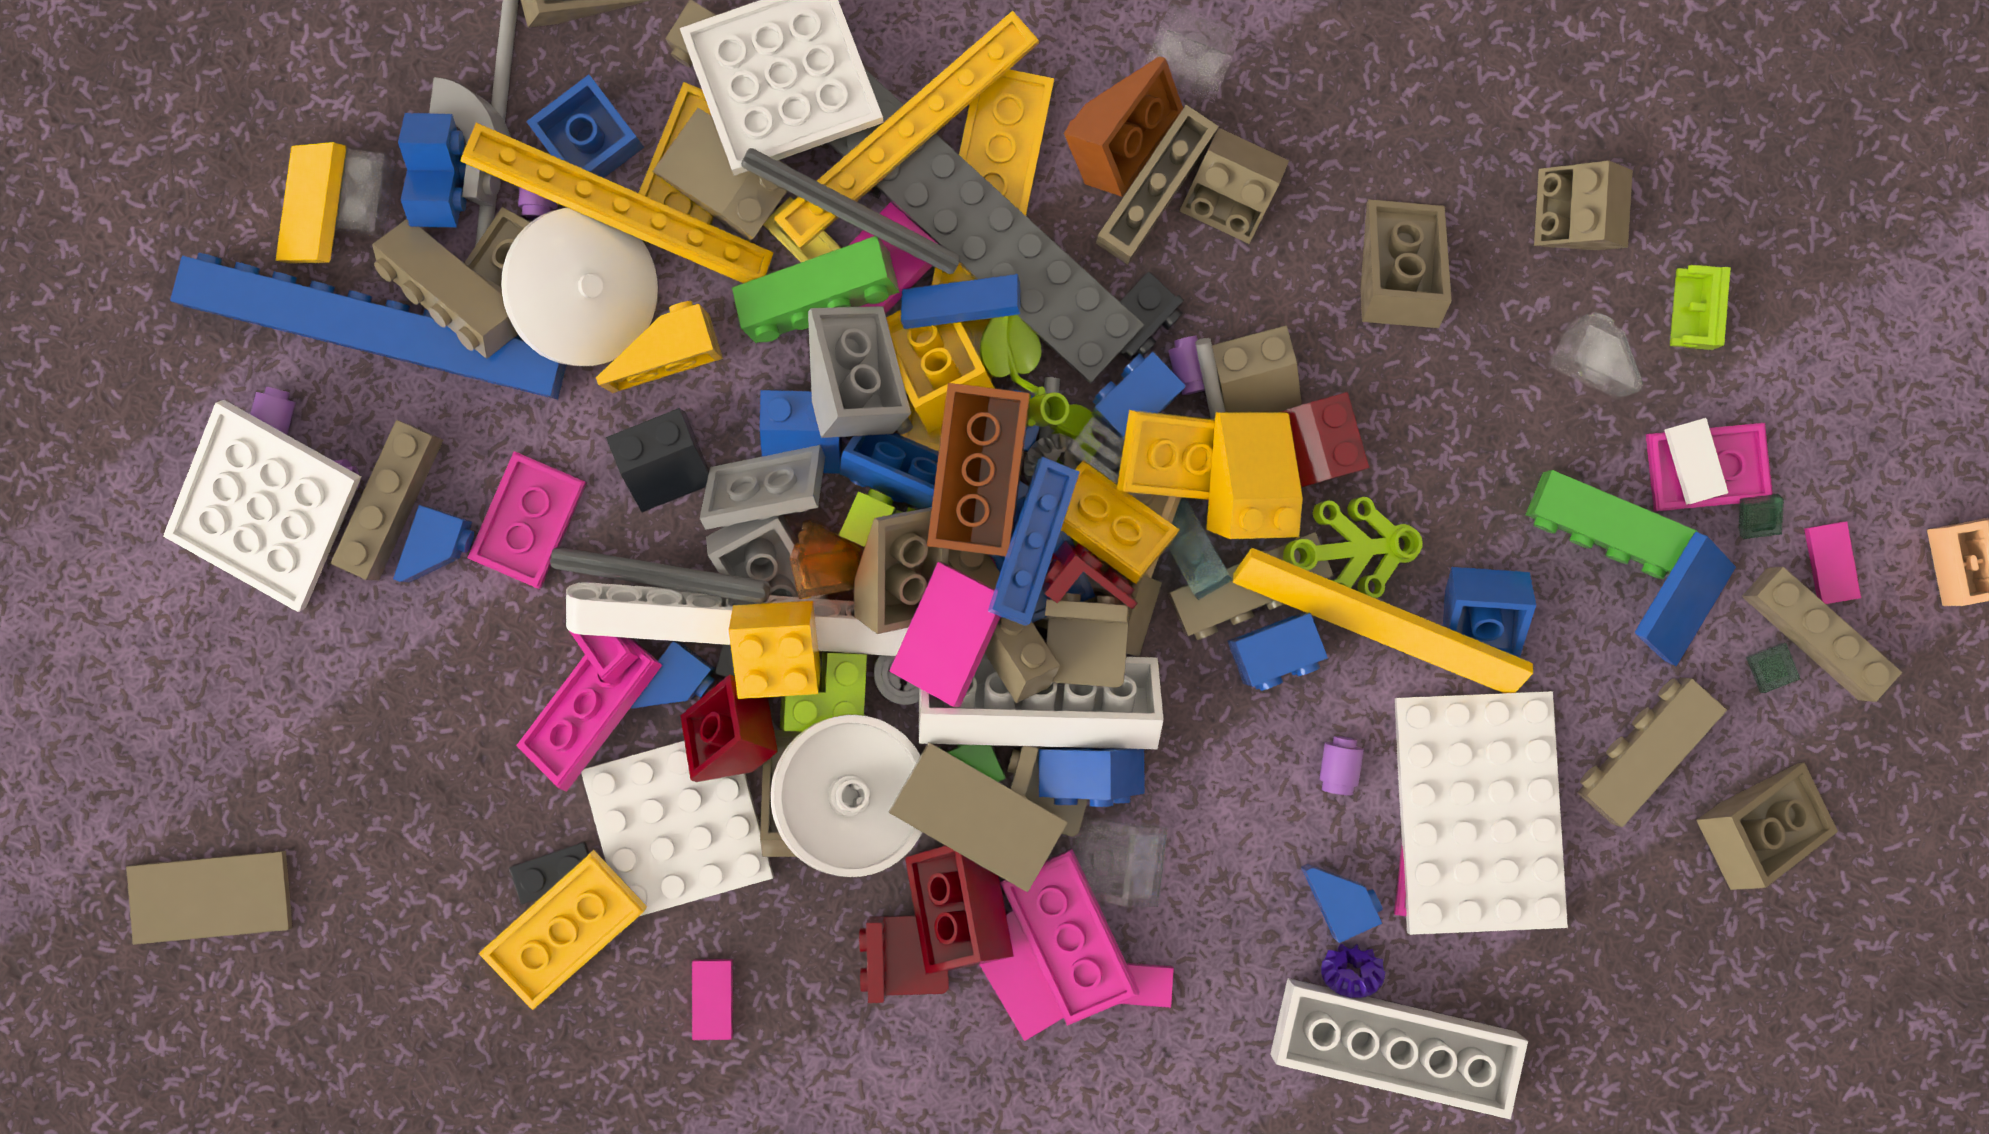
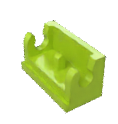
(1700, 307)

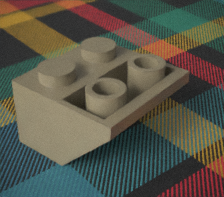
(1234, 185)
(1583, 206)

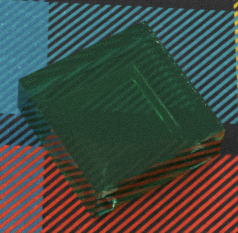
(1761, 516)
(1773, 667)

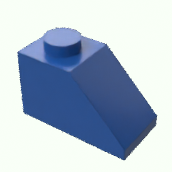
(433, 543)
(678, 679)
(1343, 902)

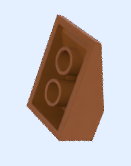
(1124, 127)

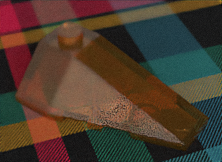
(823, 562)

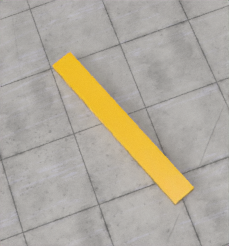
(913, 124)
(614, 205)
(1381, 622)

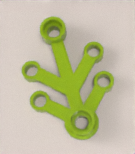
(1360, 546)

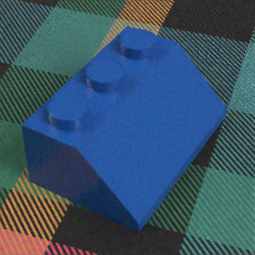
(892, 466)

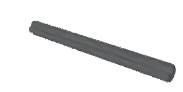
(850, 210)
(660, 575)

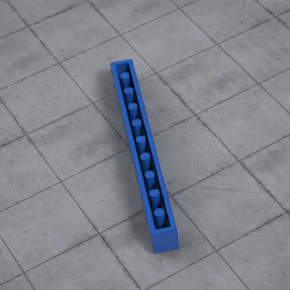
(356, 323)

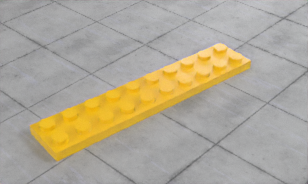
(1003, 146)

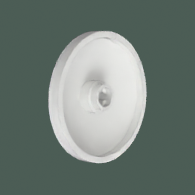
(578, 288)
(837, 793)

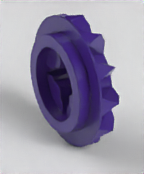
(1344, 980)

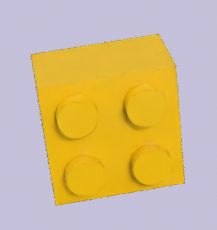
(775, 649)

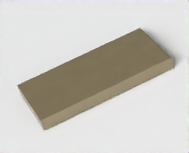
(977, 817)
(209, 897)

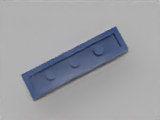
(1033, 541)

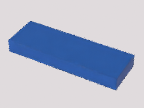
(960, 301)

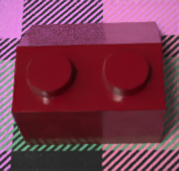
(727, 733)

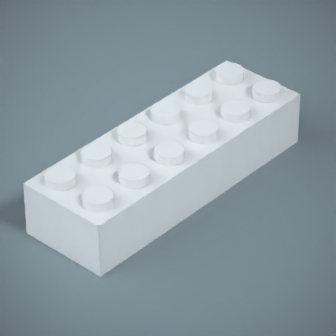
(1052, 718)
(1399, 1049)

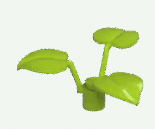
(1015, 349)

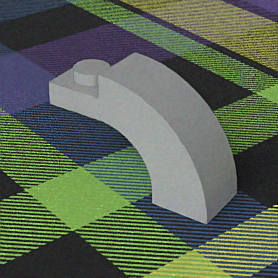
(467, 110)

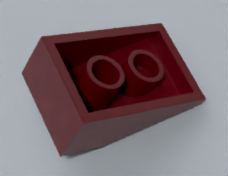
(1326, 440)

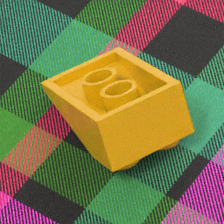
(665, 348)
(930, 360)
(1254, 477)

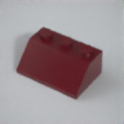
(957, 911)

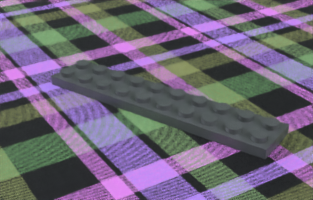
(998, 240)

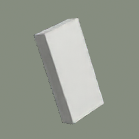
(1696, 461)

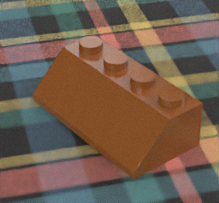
(978, 469)

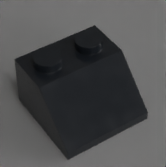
(660, 459)

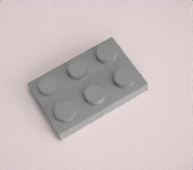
(763, 487)

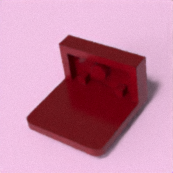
(1069, 564)
(895, 960)

